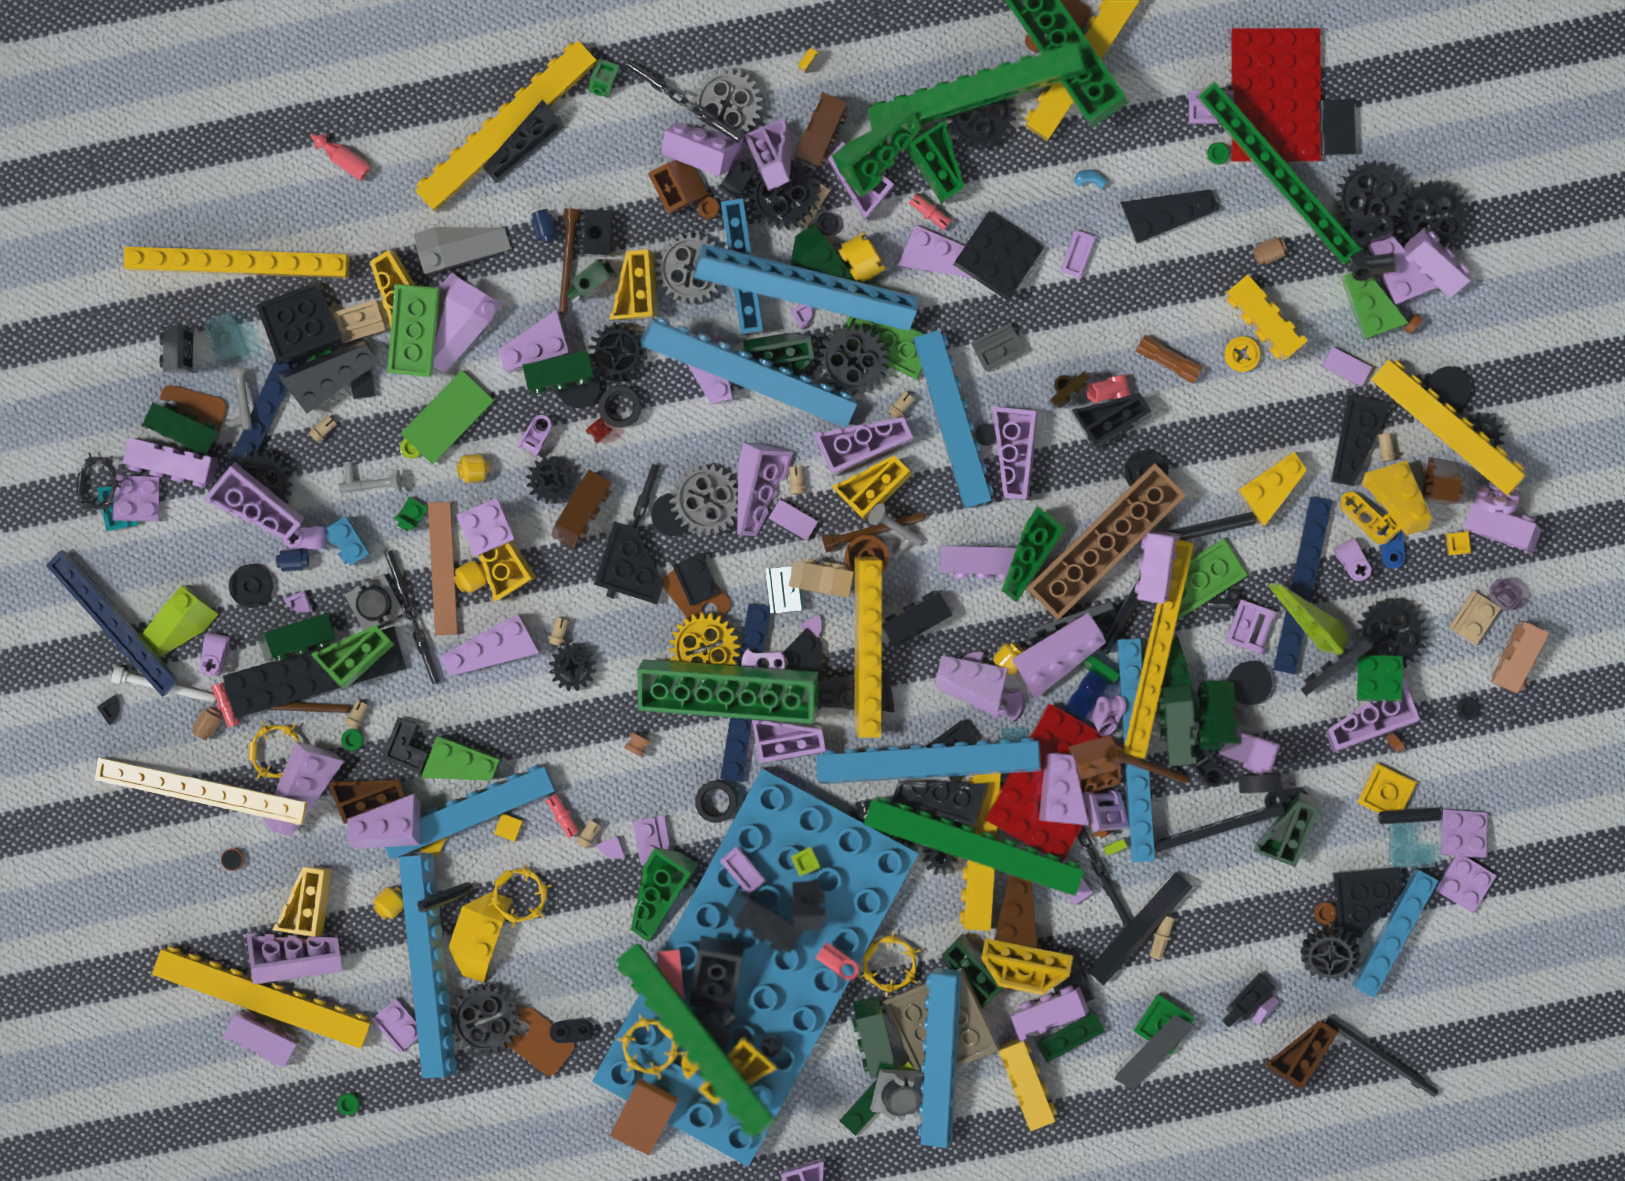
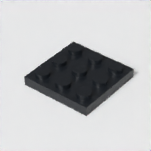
(998, 256)
(298, 323)

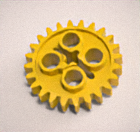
(698, 628)

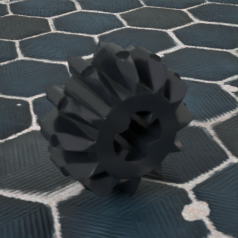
(947, 860)

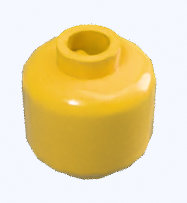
(473, 468)
(470, 577)
(1004, 657)
(388, 903)

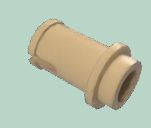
(901, 405)
(321, 430)
(1386, 447)
(796, 482)
(558, 633)
(356, 714)
(588, 834)

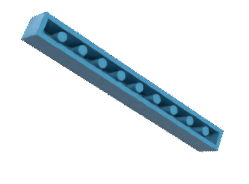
(805, 287)
(749, 372)
(929, 762)
(1136, 779)
(427, 967)

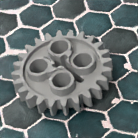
(745, 111)
(671, 264)
(697, 517)

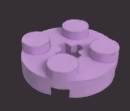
(1492, 498)

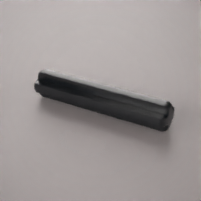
(1409, 816)
(445, 897)

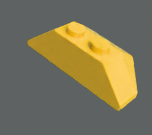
(477, 936)
(1025, 967)

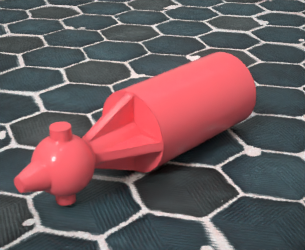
(343, 157)

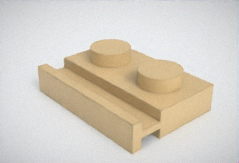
(359, 321)
(1474, 617)

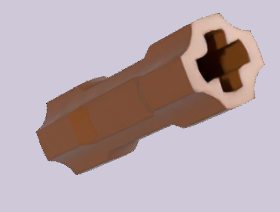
(1155, 351)

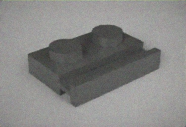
(997, 347)

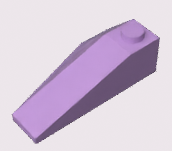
(463, 319)
(758, 477)

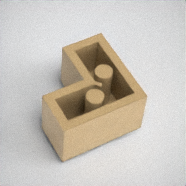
(821, 578)

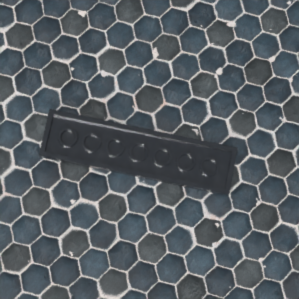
(297, 679)

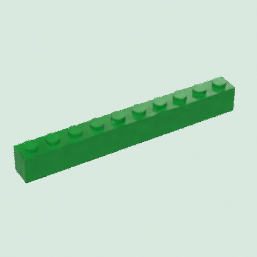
(985, 86)
(1278, 172)
(974, 847)
(696, 1041)

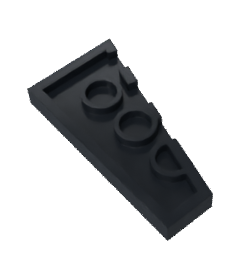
(1357, 434)
(1100, 614)
(1330, 668)
(840, 692)

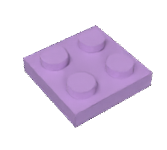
(136, 499)
(486, 526)
(1463, 833)
(1465, 882)

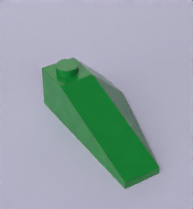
(869, 155)
(1034, 546)
(662, 883)

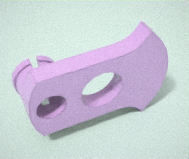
(751, 659)
(1013, 706)

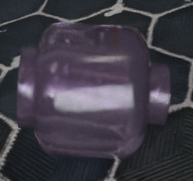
(1506, 594)

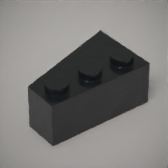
(1111, 419)
(916, 619)
(763, 922)

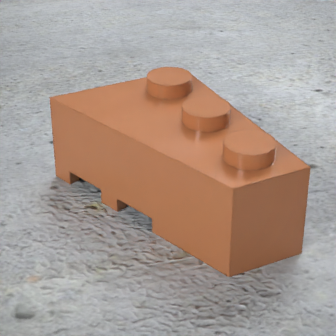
(1519, 657)

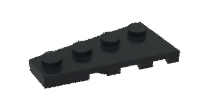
(524, 141)
(1163, 213)
(948, 800)

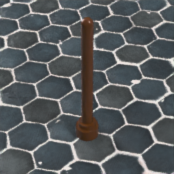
(571, 217)
(832, 541)
(313, 707)
(1116, 755)

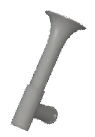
(245, 417)
(351, 485)
(878, 515)

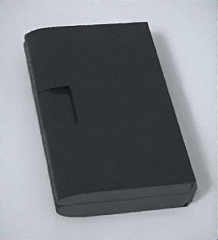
(1337, 127)
(1077, 977)

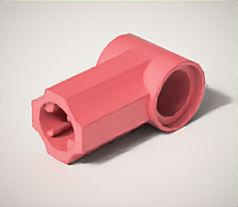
(1109, 389)
(835, 960)

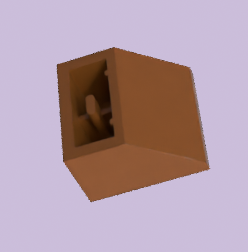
(677, 185)
(1092, 768)

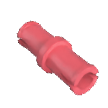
(930, 211)
(224, 704)
(562, 816)

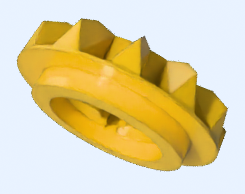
(1252, 352)

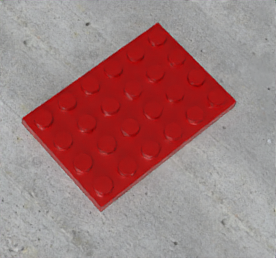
(1279, 89)
(1019, 800)

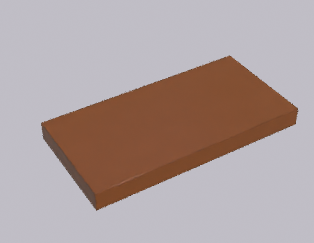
(644, 1116)

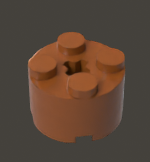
(866, 543)

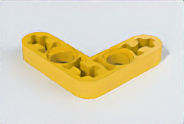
(1372, 527)

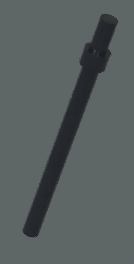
(1416, 1079)

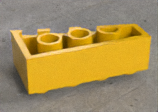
(388, 272)
(1264, 318)
(505, 569)
(1026, 1083)

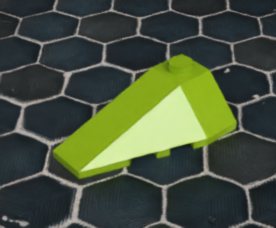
(178, 621)
(1320, 627)

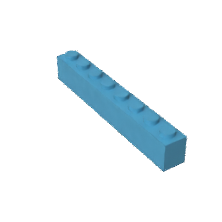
(952, 418)
(479, 807)
(940, 1057)

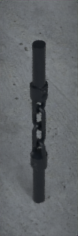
(660, 85)
(642, 502)
(402, 589)
(1109, 886)

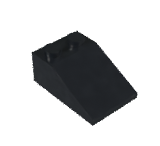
(177, 349)
(716, 973)

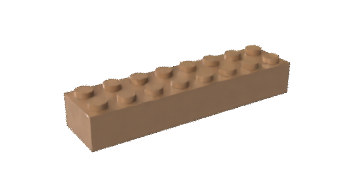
(1106, 541)

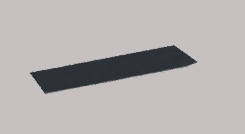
(1153, 1052)

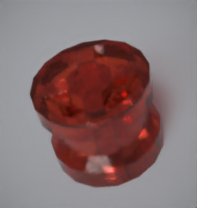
(598, 430)

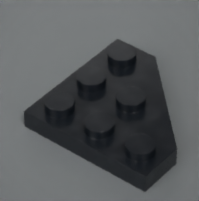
(628, 566)
(804, 654)
(1364, 896)

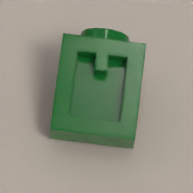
(603, 78)
(411, 514)

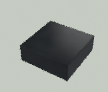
(363, 387)

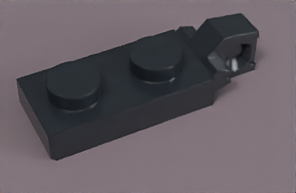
(1248, 1000)

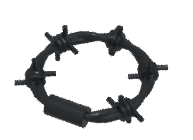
(81, 483)

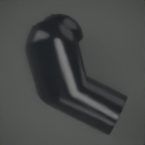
(1226, 604)

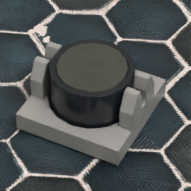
(373, 603)
(899, 1092)

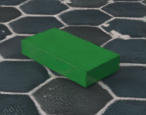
(1100, 669)

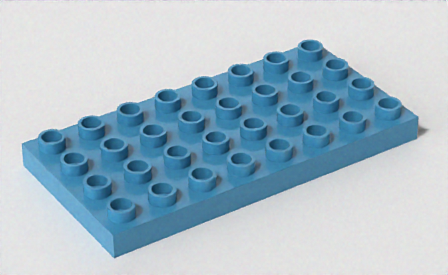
(775, 989)

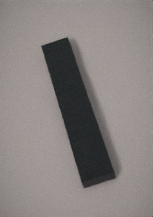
(1219, 827)
(1139, 928)

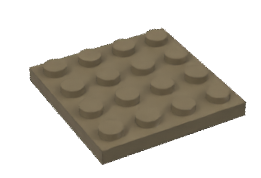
(909, 1013)

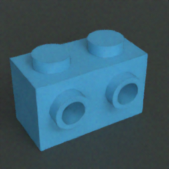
(348, 541)

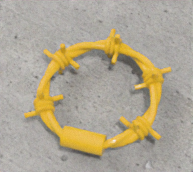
(253, 747)
(503, 878)
(871, 950)
(632, 1063)

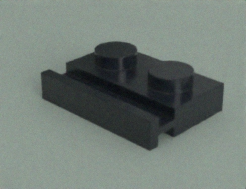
(696, 579)

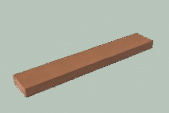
(442, 568)

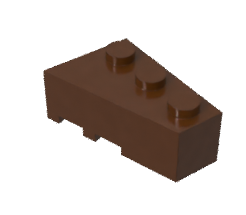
(822, 130)
(1442, 482)
(581, 509)
(363, 796)
(1016, 914)
(1303, 1055)

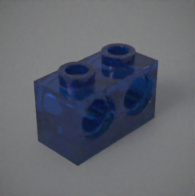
(1085, 695)

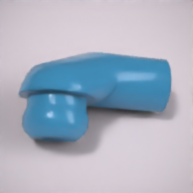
(1090, 175)

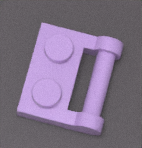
(1244, 624)
(1106, 817)

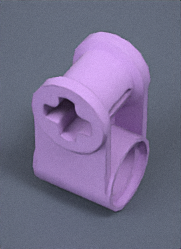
(535, 436)
(309, 538)
(1350, 555)
(214, 650)
(1108, 714)

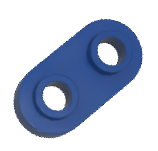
(1393, 546)

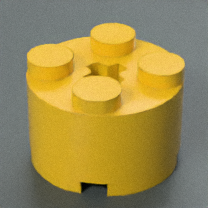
(863, 257)

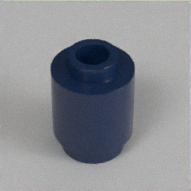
(544, 226)
(292, 560)

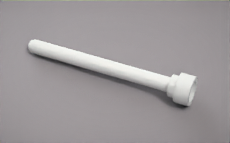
(121, 675)

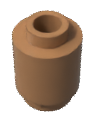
(1269, 251)
(206, 723)

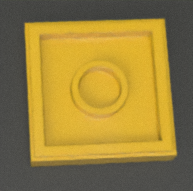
(1386, 790)

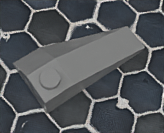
(455, 246)

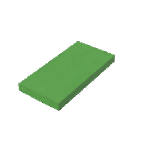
(413, 330)
(900, 345)
(447, 417)
(1209, 575)

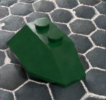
(814, 253)
(783, 350)
(1177, 673)

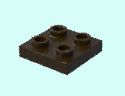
(1062, 396)

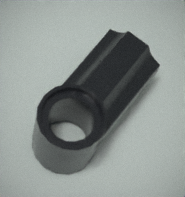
(1365, 266)

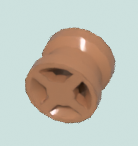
(637, 744)

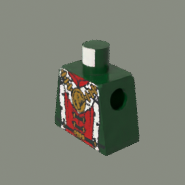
(599, 275)

